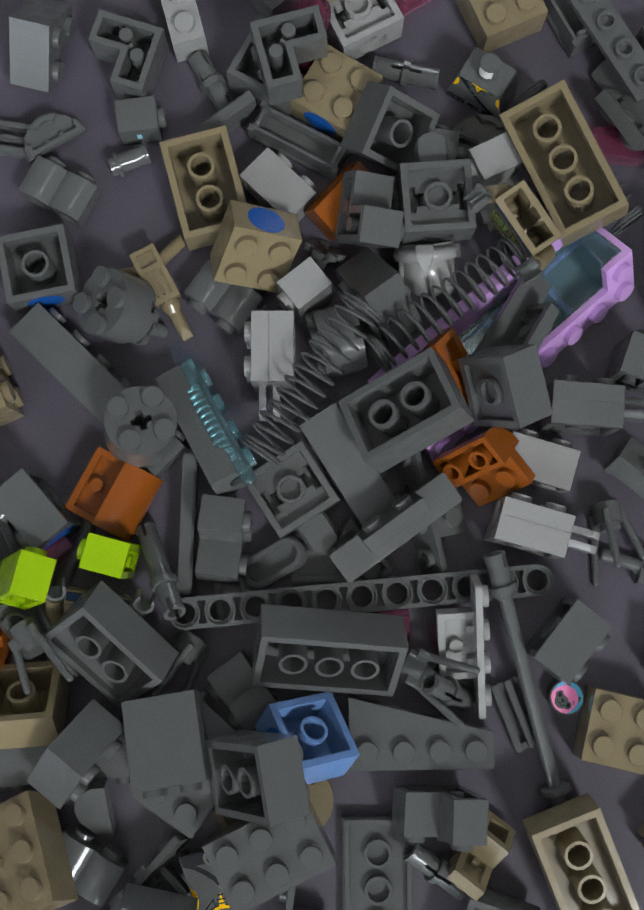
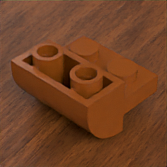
(486, 466)
(113, 494)

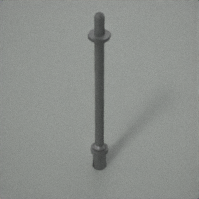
(503, 589)

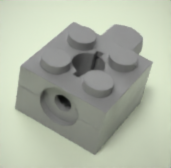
(363, 25)
(272, 348)
(536, 528)

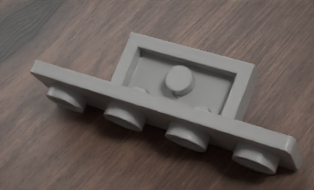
(462, 638)

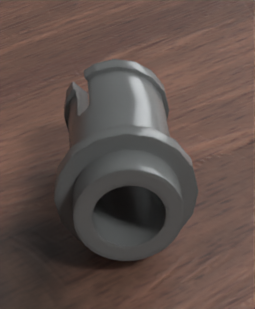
(128, 160)

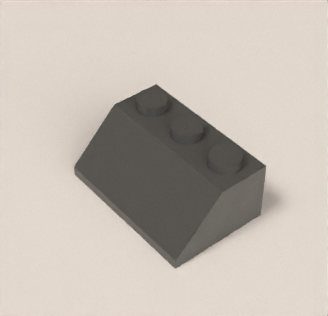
(111, 645)

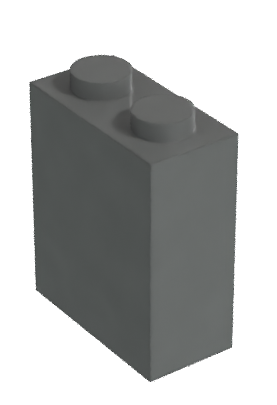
(165, 743)

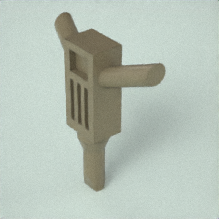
(151, 267)

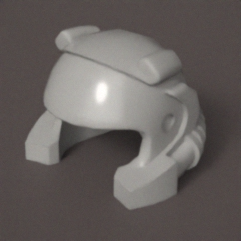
(426, 266)

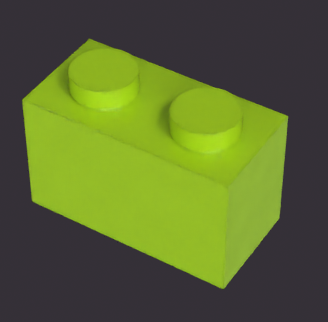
(108, 556)
(26, 578)

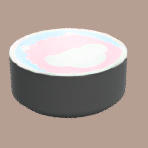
(565, 698)

